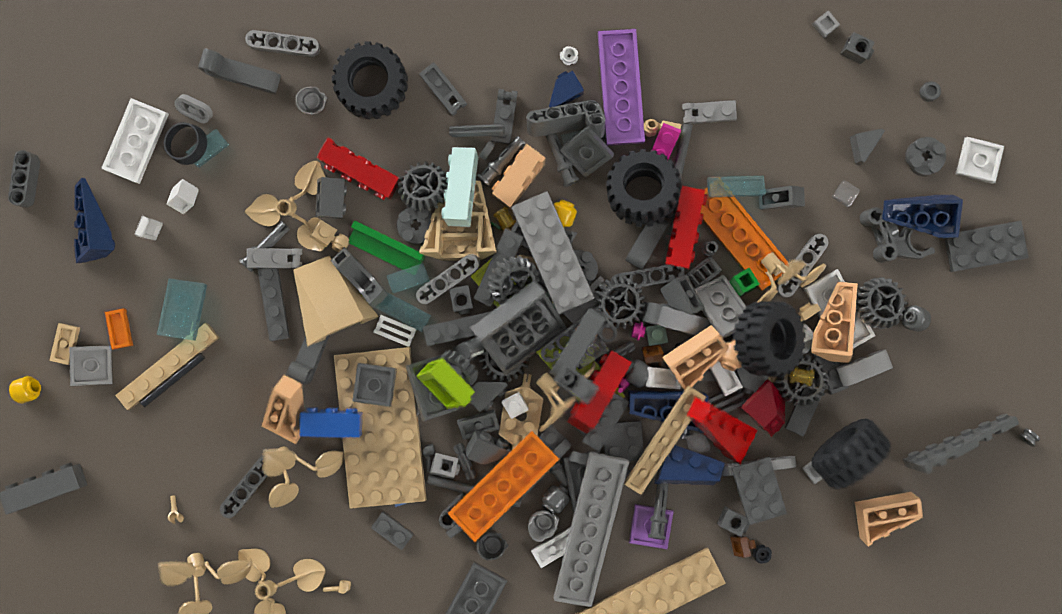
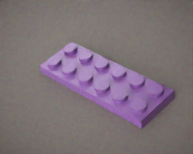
(621, 87)

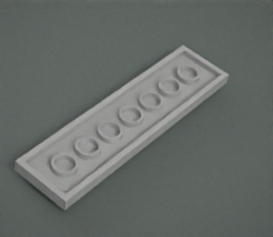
(590, 529)

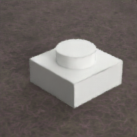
(515, 405)

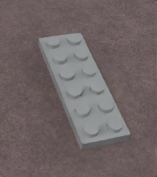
(552, 252)

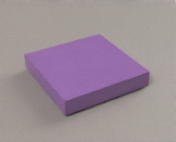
(642, 526)

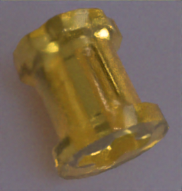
(504, 218)
(802, 376)

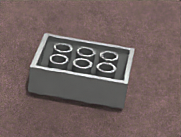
(519, 327)

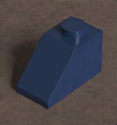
(566, 89)

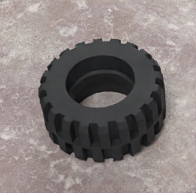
(356, 60)
(639, 165)
(752, 339)
(851, 454)

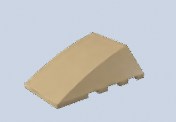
(456, 242)
(328, 300)

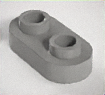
(193, 108)

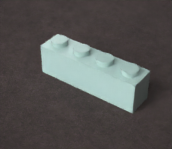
(461, 187)

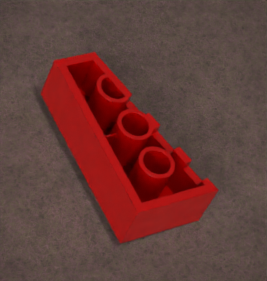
(358, 169)
(685, 226)
(608, 378)
(724, 430)

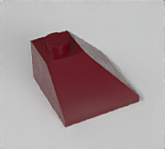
(766, 408)

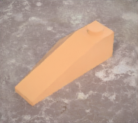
(835, 329)

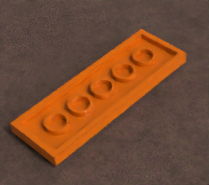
(740, 236)
(503, 486)

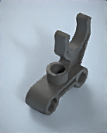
(889, 240)

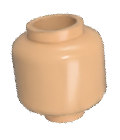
(729, 360)

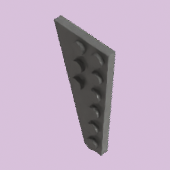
(954, 447)

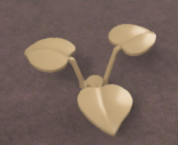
(267, 208)
(776, 266)
(550, 388)
(281, 459)
(177, 573)
(308, 575)

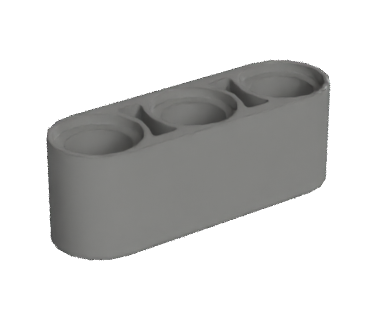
(864, 367)

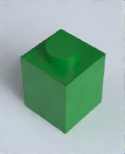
(744, 282)

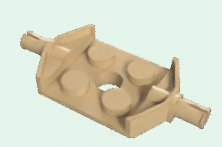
(515, 430)

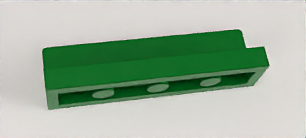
(384, 247)

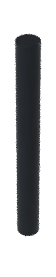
(173, 379)

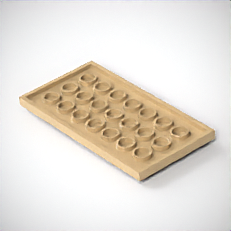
(387, 458)

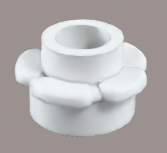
(569, 50)

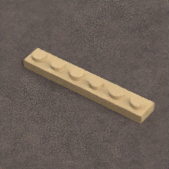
(166, 367)
(662, 442)

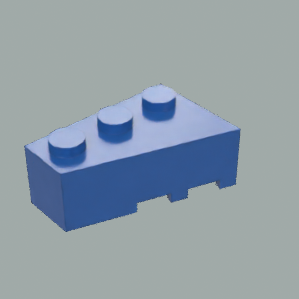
(331, 422)

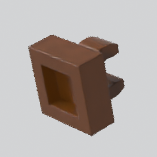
(653, 354)
(742, 545)

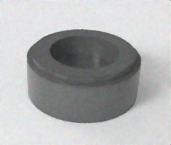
(930, 91)
(487, 150)

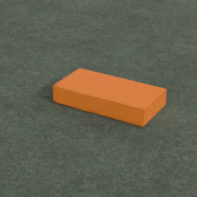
(118, 329)

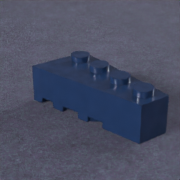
(656, 404)

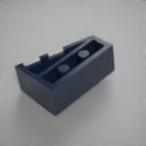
(689, 467)

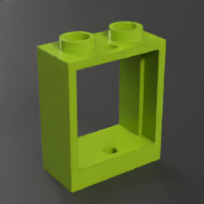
(445, 384)

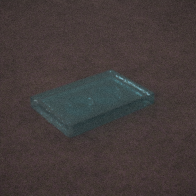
(182, 309)

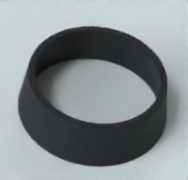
(199, 149)

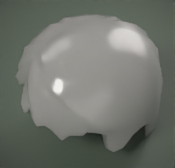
(310, 100)
(542, 525)

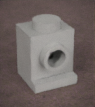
(439, 460)

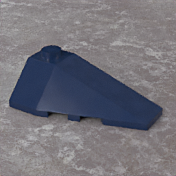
(928, 214)
(93, 231)

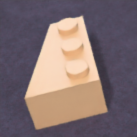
(518, 176)
(696, 356)
(284, 409)
(885, 514)

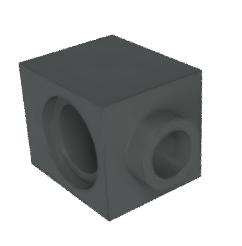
(850, 51)
(458, 291)
(726, 517)

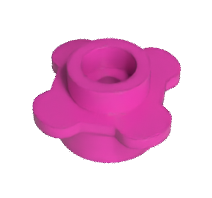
(638, 330)

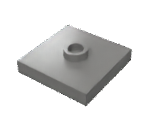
(90, 365)

